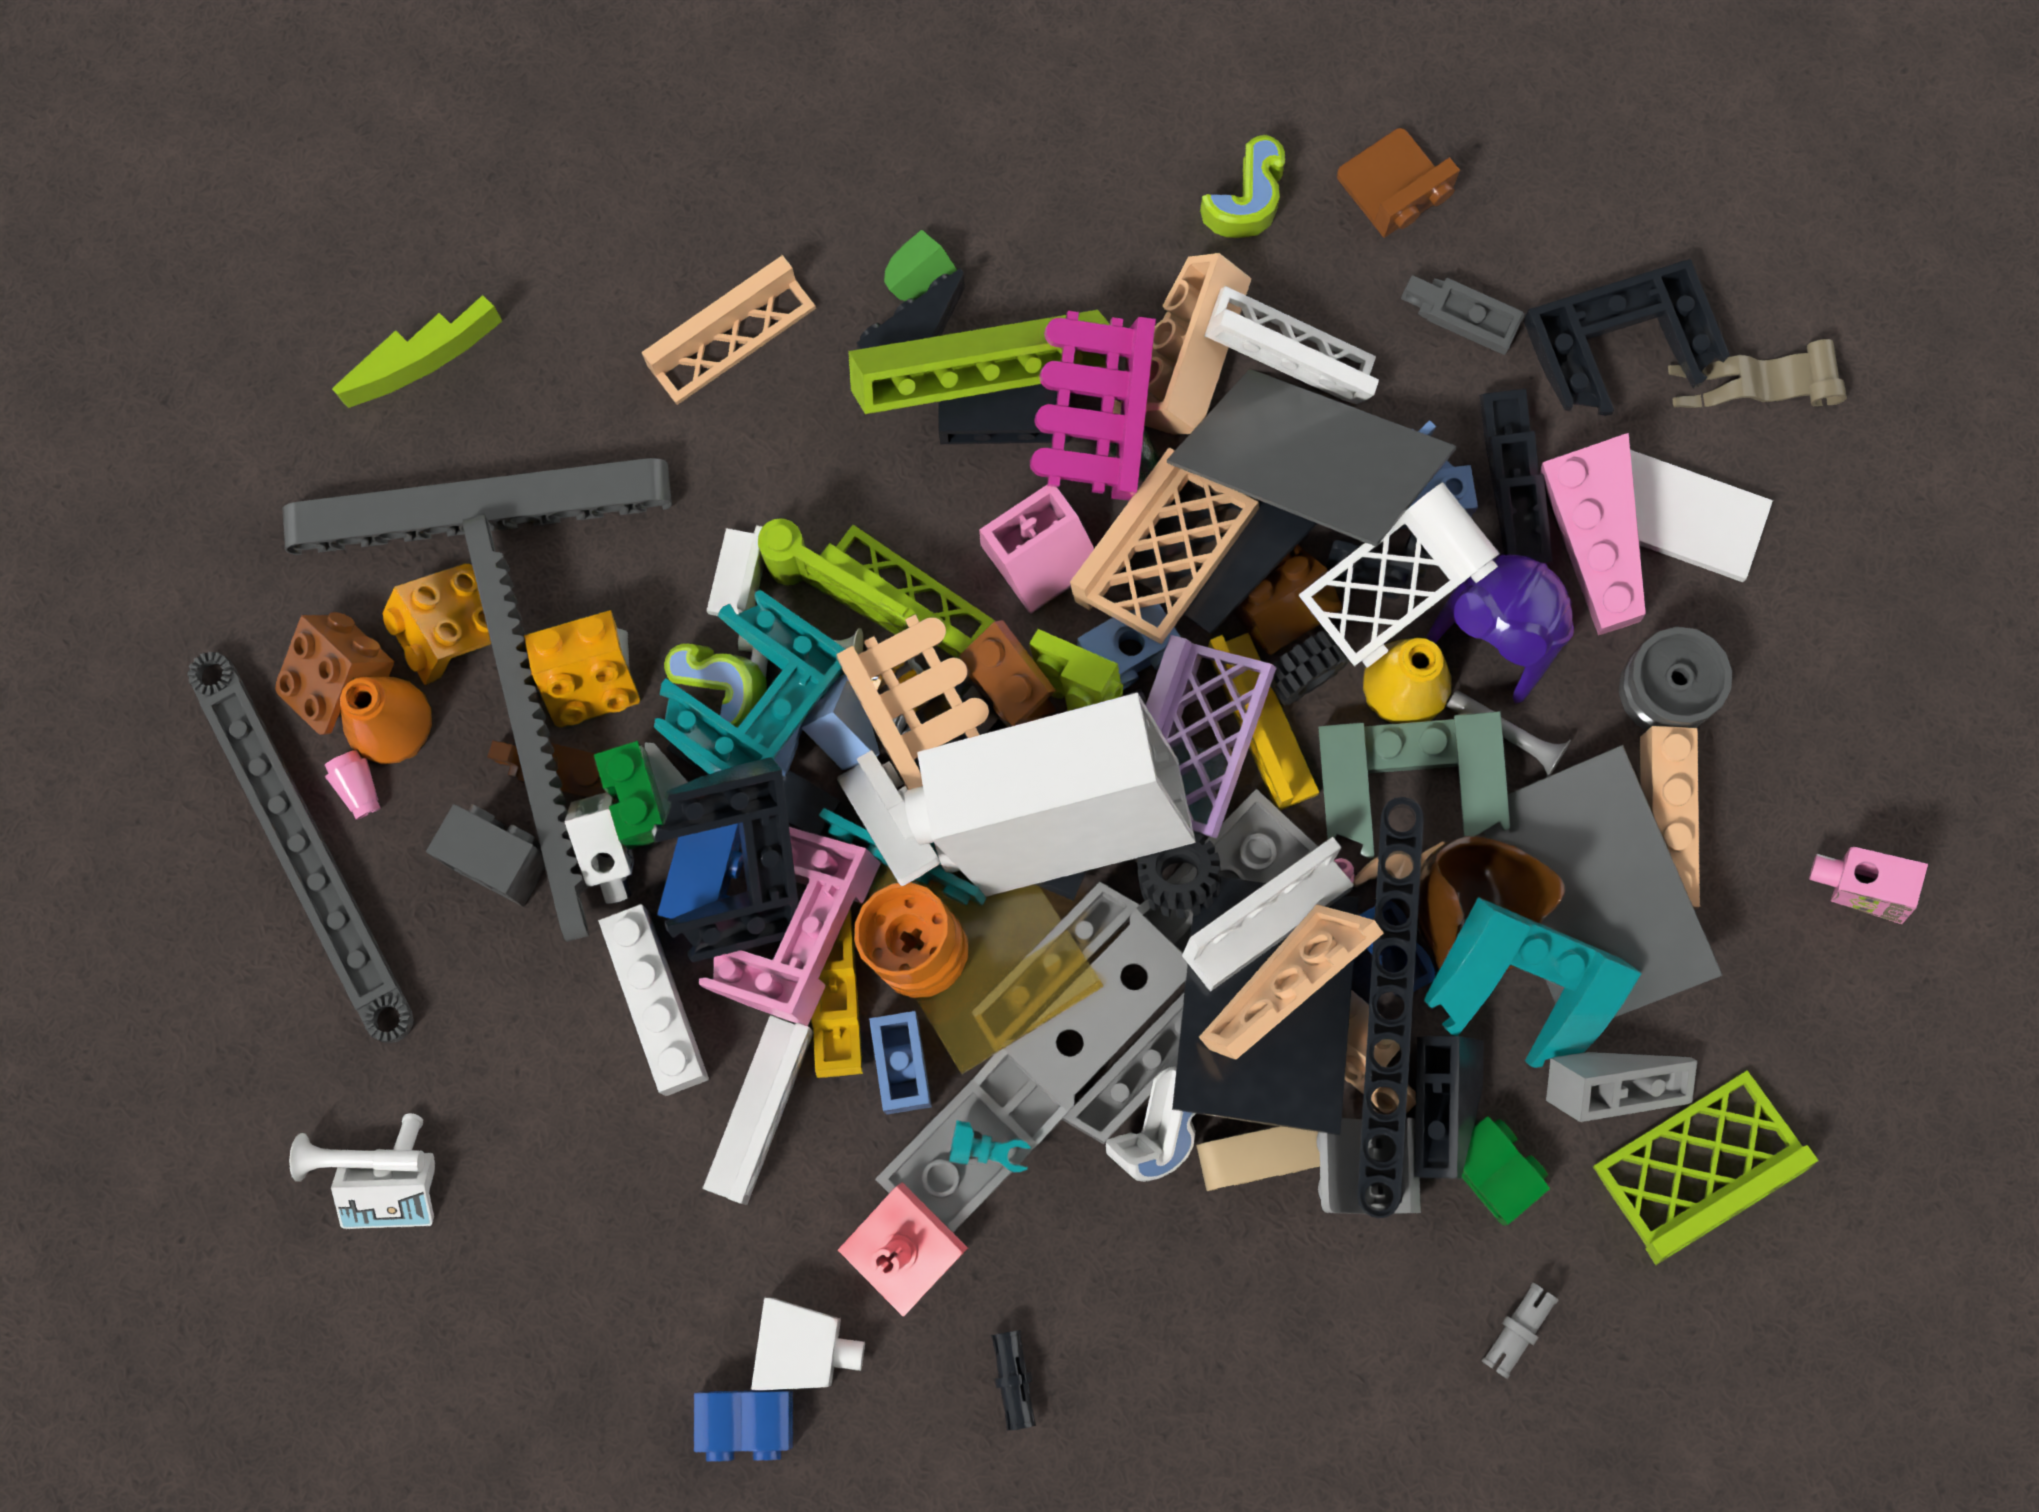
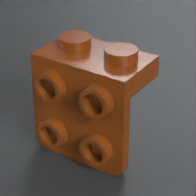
(1396, 181)
(320, 663)
(1008, 675)

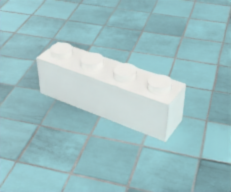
(653, 1000)

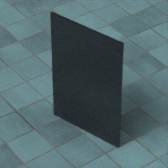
(1248, 562)
(1289, 1074)

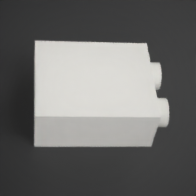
(1051, 797)

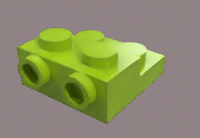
(1075, 672)

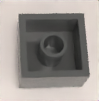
(487, 854)

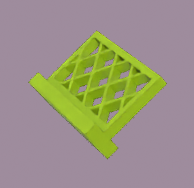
(1724, 1203)

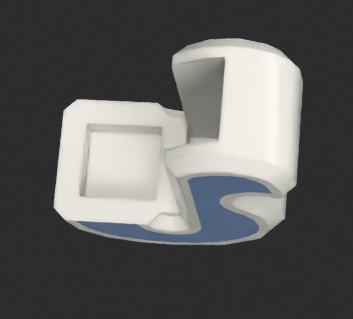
(1164, 1139)

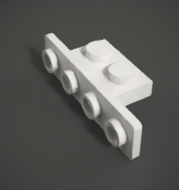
(883, 813)

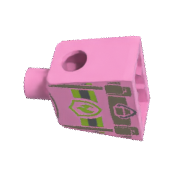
(1890, 896)

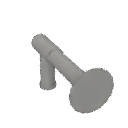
(1546, 753)

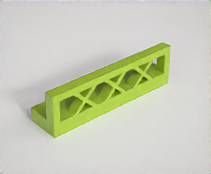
(954, 641)

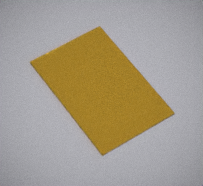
(998, 991)

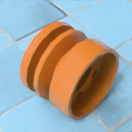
(897, 921)

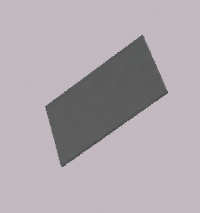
(1312, 456)
(1616, 874)

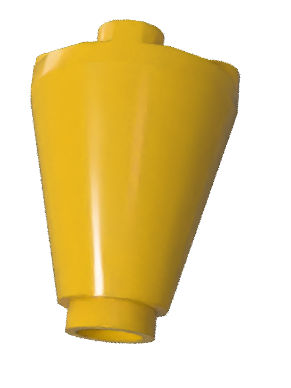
(1400, 689)

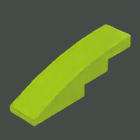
(403, 362)

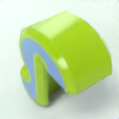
(1254, 211)
(735, 674)

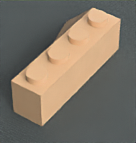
(1183, 359)

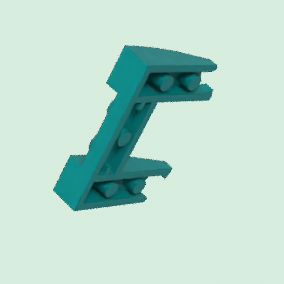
(807, 675)
(1497, 938)

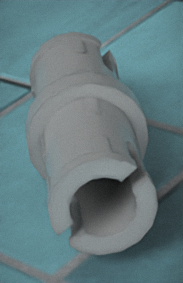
(1520, 1330)

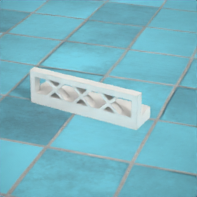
(1286, 353)
(1266, 916)
(758, 1110)

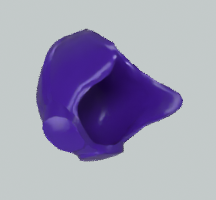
(1518, 611)

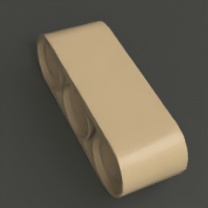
(1257, 1156)

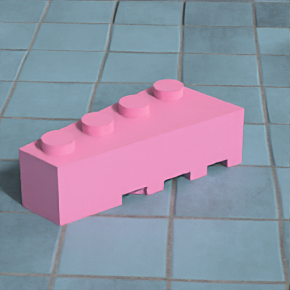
(1598, 523)

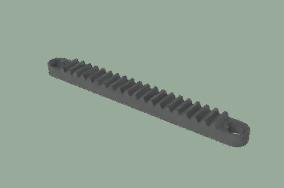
(528, 726)

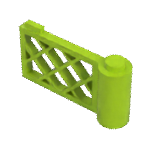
(792, 562)

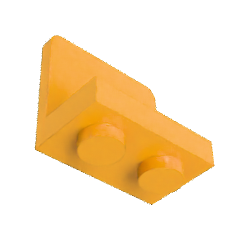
(437, 619)
(581, 669)

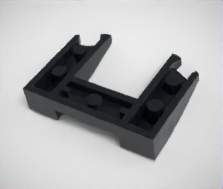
(1668, 293)
(757, 801)

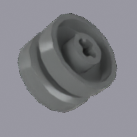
(1699, 675)

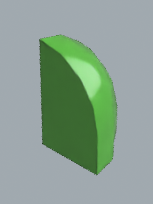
(916, 267)

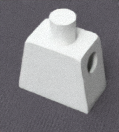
(800, 1348)

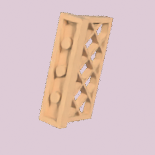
(1129, 536)

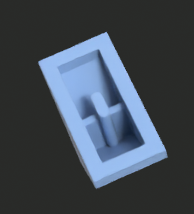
(841, 725)

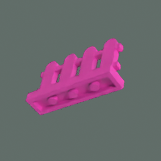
(1103, 425)

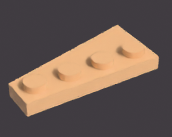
(1296, 970)

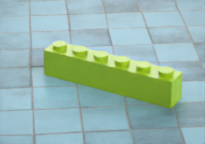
(958, 364)

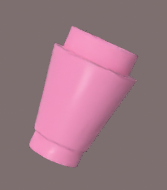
(353, 783)

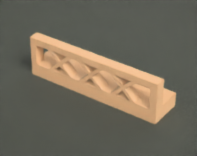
(720, 317)

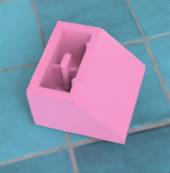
(1037, 546)

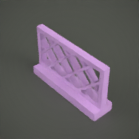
(1172, 693)

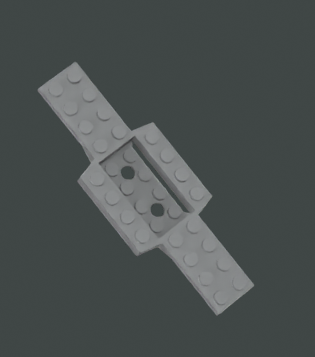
(1033, 1085)

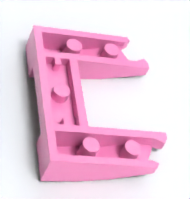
(790, 982)

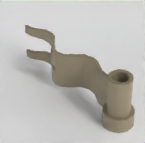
(1774, 379)

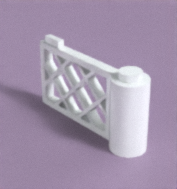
(1449, 539)

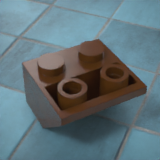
(1275, 611)

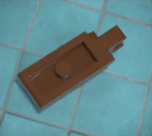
(576, 768)

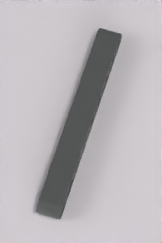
(505, 501)

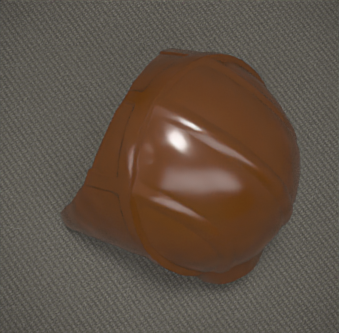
(1482, 869)

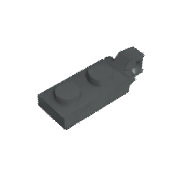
(1465, 312)

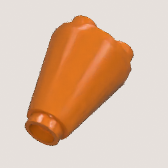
(385, 718)

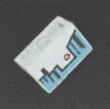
(383, 1197)

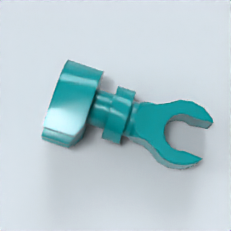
(984, 1149)

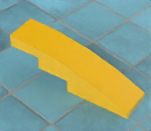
(837, 1012)

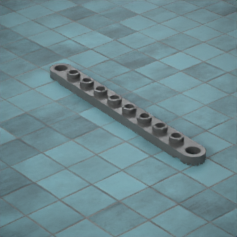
(300, 847)

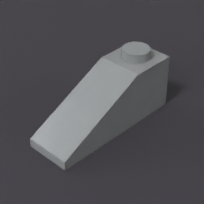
(1618, 1084)

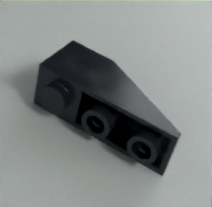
(920, 317)

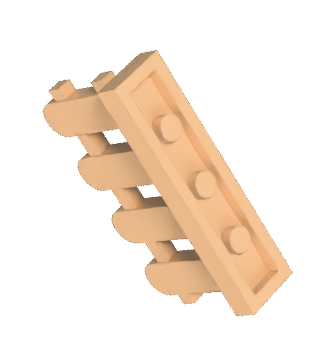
(912, 693)

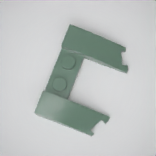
(1464, 742)

